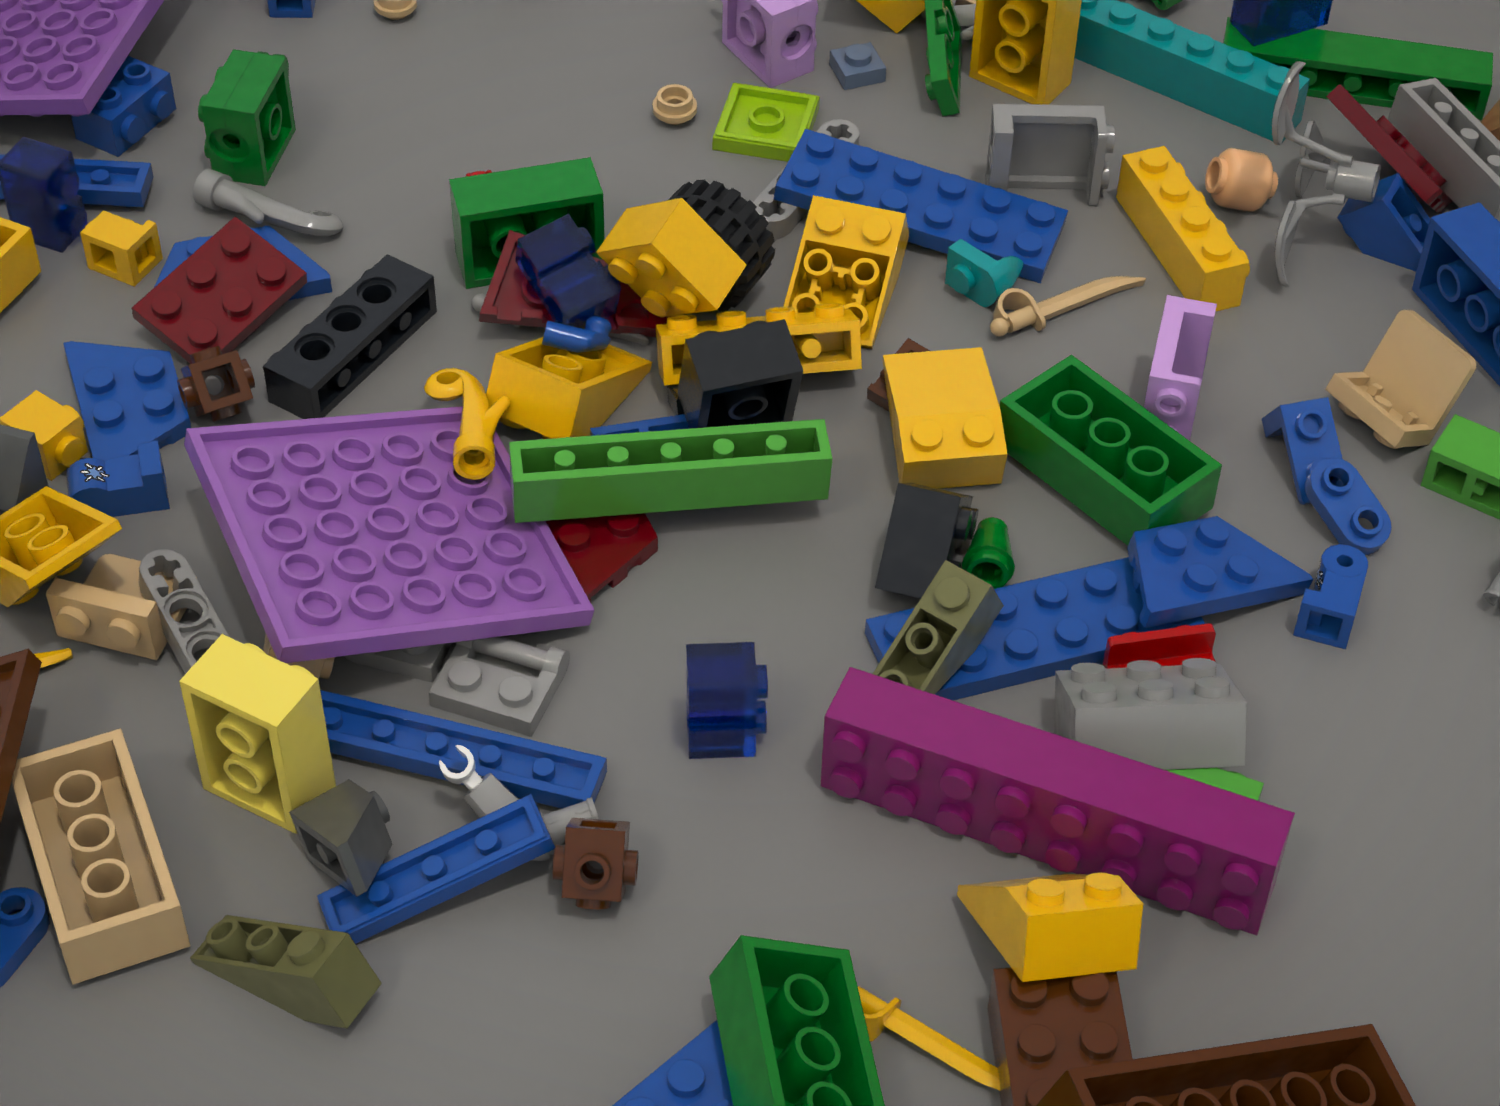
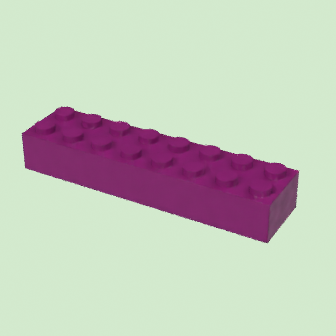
(1054, 799)

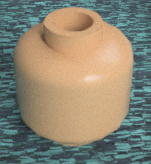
(1241, 179)

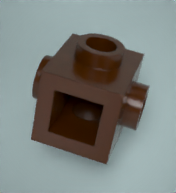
(235, 381)
(600, 842)

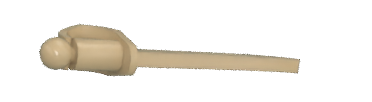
(1029, 312)

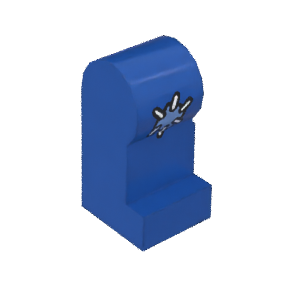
(121, 483)
(1331, 607)

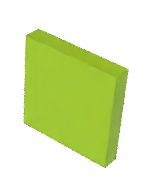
(764, 121)

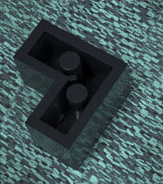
(921, 535)

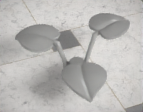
(1344, 176)

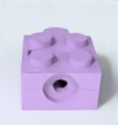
(772, 36)

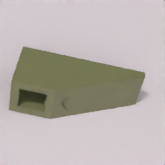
(941, 630)
(294, 967)

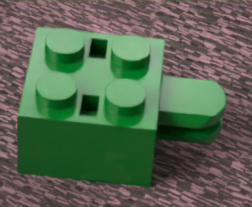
(248, 116)

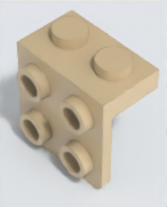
(1406, 383)
(110, 609)

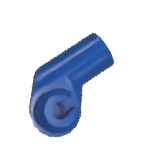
(578, 340)

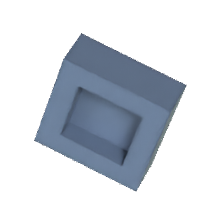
(857, 65)

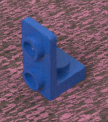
(1308, 438)

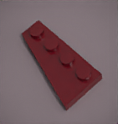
(515, 302)

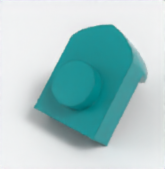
(978, 274)

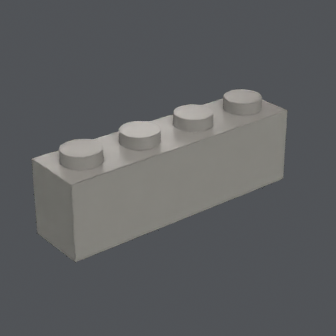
(1451, 142)

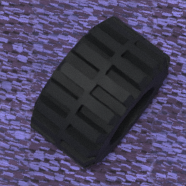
(738, 226)

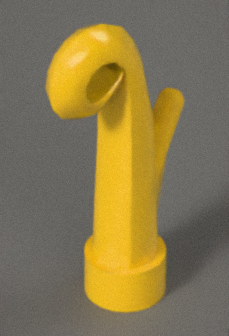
(474, 447)

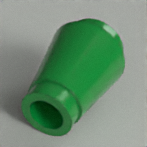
(990, 553)

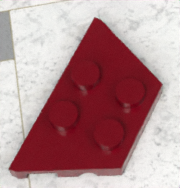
(1394, 149)
(604, 547)

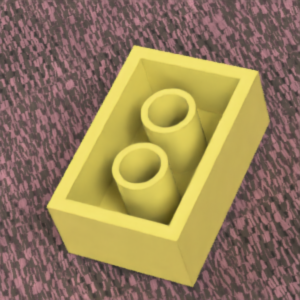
(257, 730)

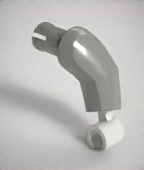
(489, 795)

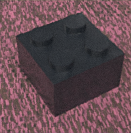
(740, 376)

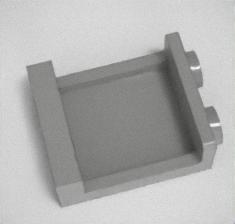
(1049, 148)

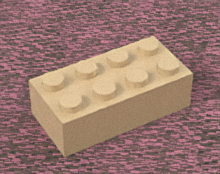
(98, 856)

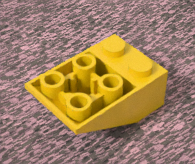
(851, 259)

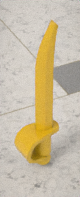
(881, 1014)

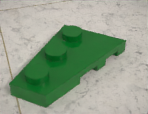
(943, 55)

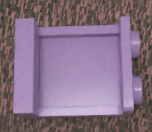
(1179, 362)

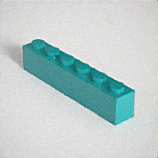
(1183, 65)

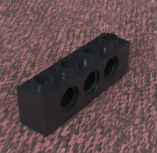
(350, 338)

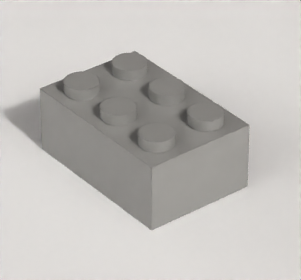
(1155, 712)

